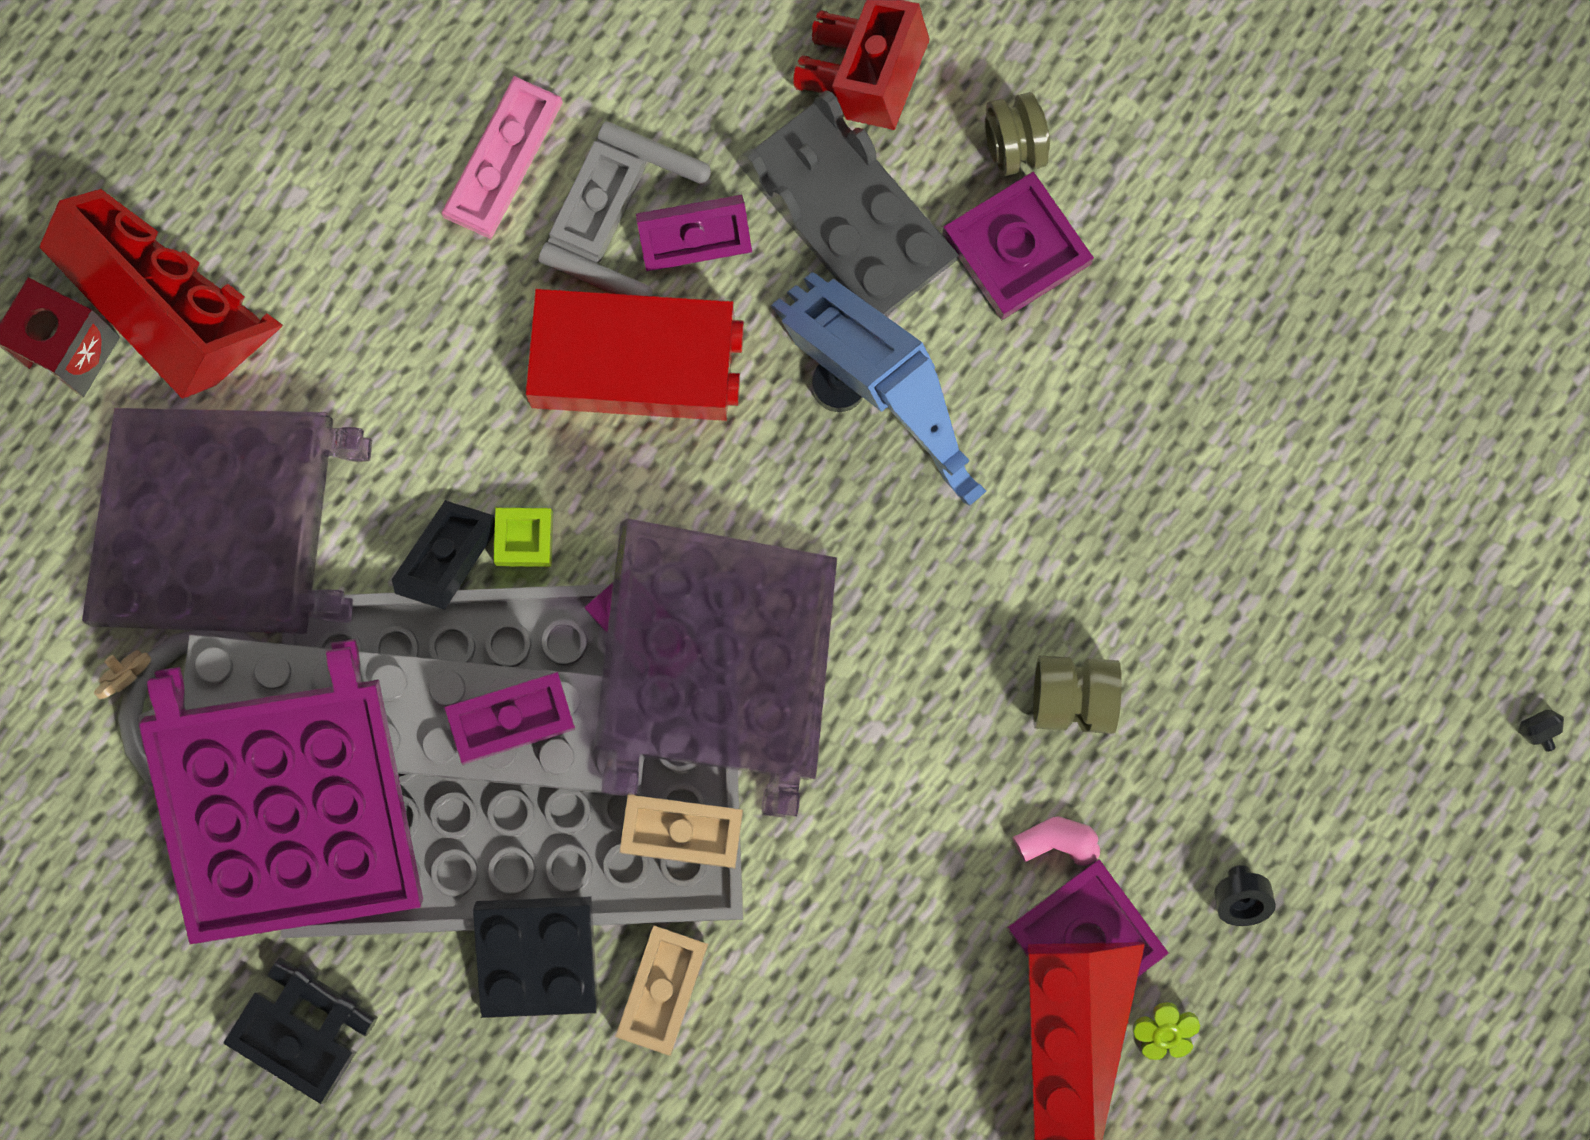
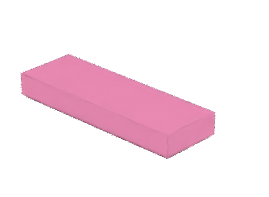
(502, 157)

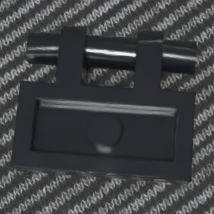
(291, 1046)

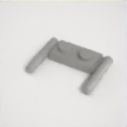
(600, 201)

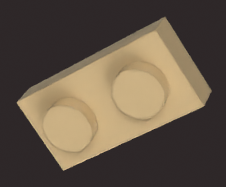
(681, 831)
(662, 990)

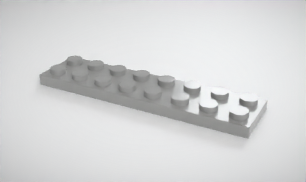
(415, 705)

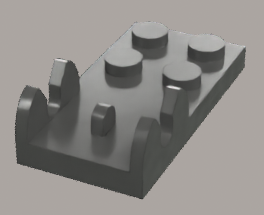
(848, 206)

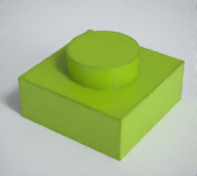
(523, 537)

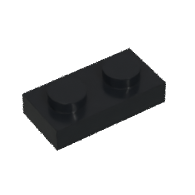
(444, 554)

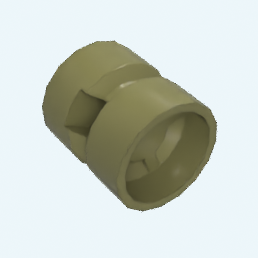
(1077, 694)

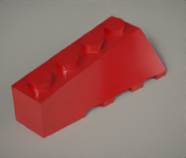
(153, 293)
(1078, 1032)

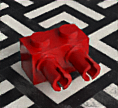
(878, 61)

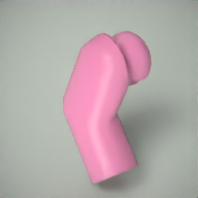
(1061, 834)

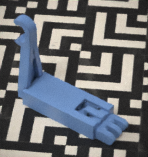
(880, 365)

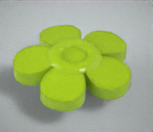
(1166, 1032)

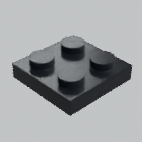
(535, 957)

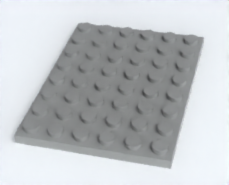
(523, 839)

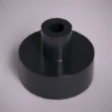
(831, 393)
(1244, 897)

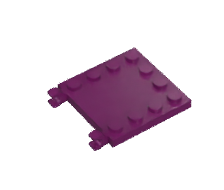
(281, 805)

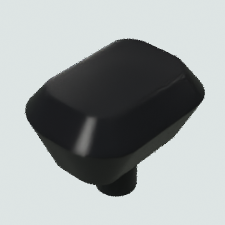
(1542, 728)

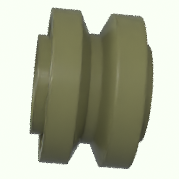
(1017, 134)

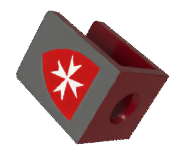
(75, 349)

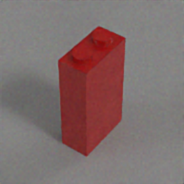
(633, 355)

